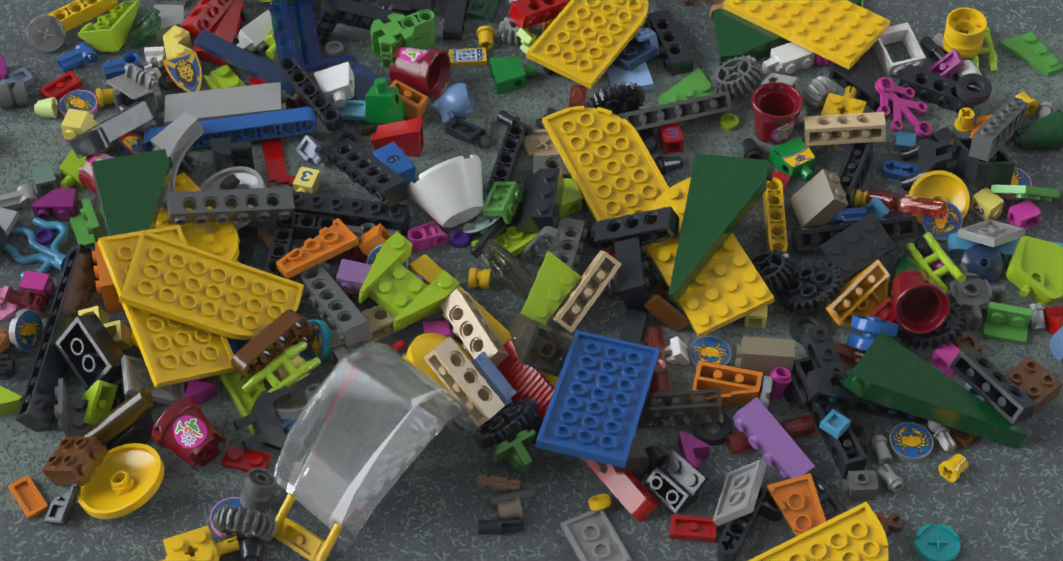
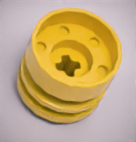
(964, 31)

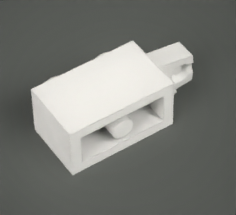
(253, 35)
(787, 59)

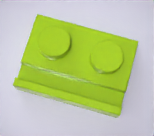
(223, 78)

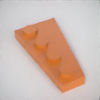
(325, 246)
(798, 503)

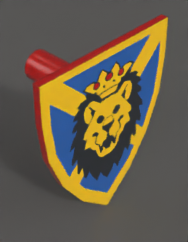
(185, 71)

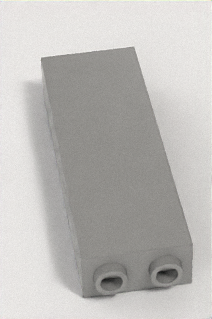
(226, 102)

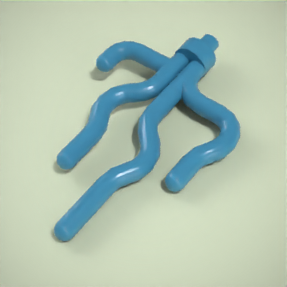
(49, 256)

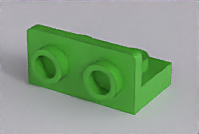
(502, 200)

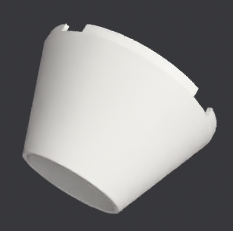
(450, 191)

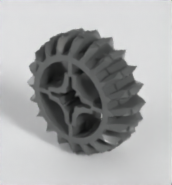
(737, 76)
(244, 523)

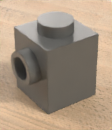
(861, 485)

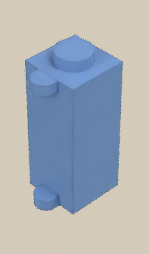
(494, 378)

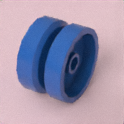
(871, 328)

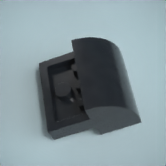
(231, 154)
(676, 482)

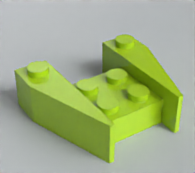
(399, 289)

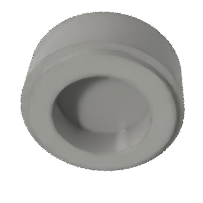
(334, 49)

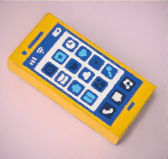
(468, 57)

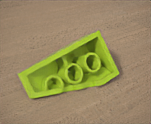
(111, 29)

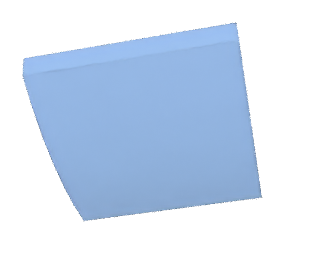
(639, 75)

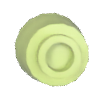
(47, 108)

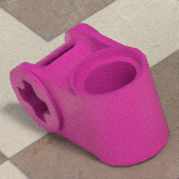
(426, 236)

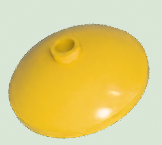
(941, 186)

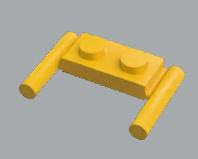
(300, 538)

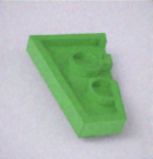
(1034, 52)
(690, 87)
(1027, 192)

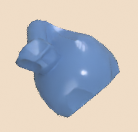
(455, 103)

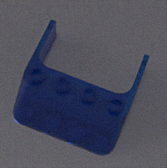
(297, 35)

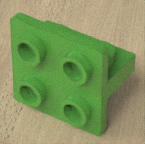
(89, 225)
(1007, 322)
(519, 457)

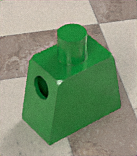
(509, 73)
(384, 103)

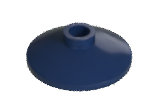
(983, 252)

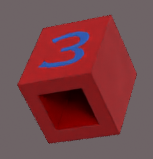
(670, 138)

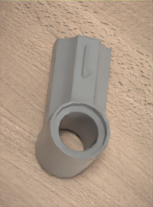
(21, 198)

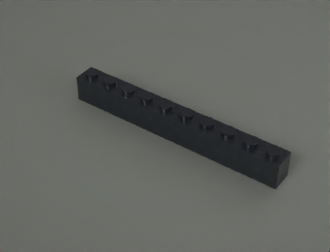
(49, 364)

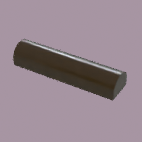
(121, 417)

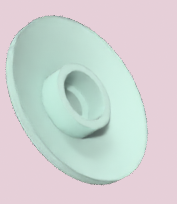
(481, 225)

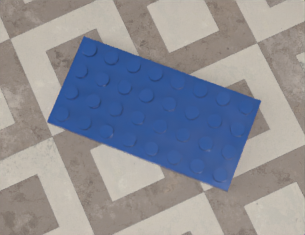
(598, 399)

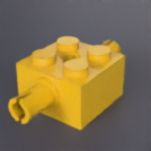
(844, 104)
(197, 546)

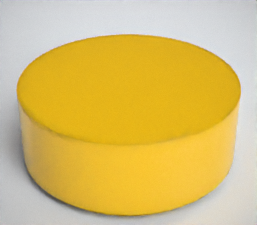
(599, 502)

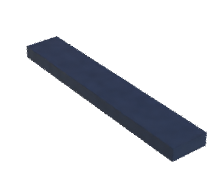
(242, 59)

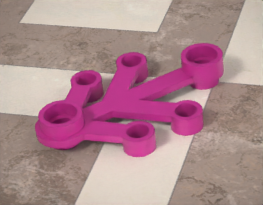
(887, 89)

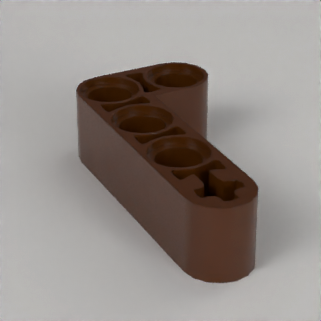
(272, 341)

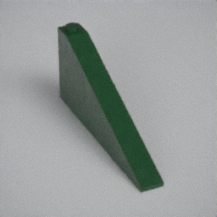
(741, 37)
(132, 190)
(717, 201)
(909, 384)

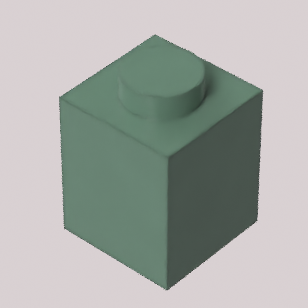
(44, 179)

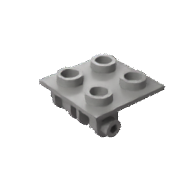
(134, 82)

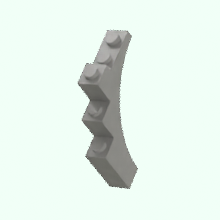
(176, 141)

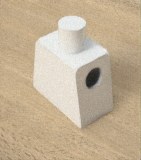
(337, 83)

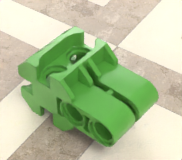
(411, 31)

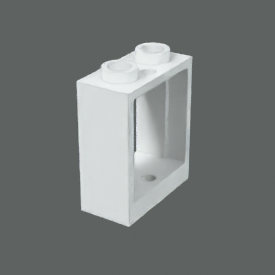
(894, 34)

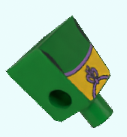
(794, 159)

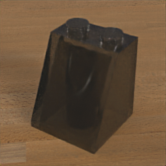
(539, 344)

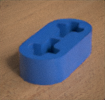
(900, 169)

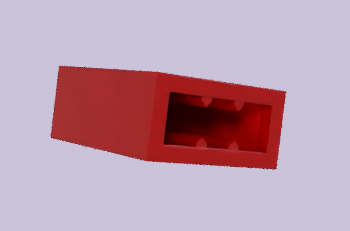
(405, 134)

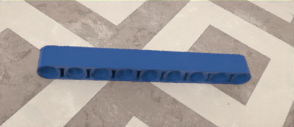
(248, 127)

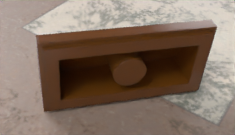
(666, 313)

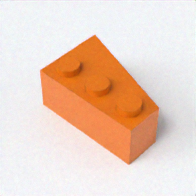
(105, 284)
(736, 384)

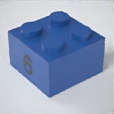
(397, 161)

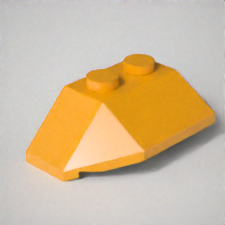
(860, 294)

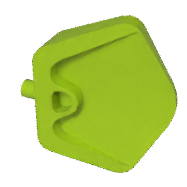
(1037, 270)

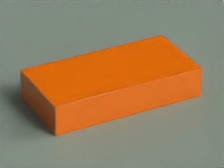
(28, 497)

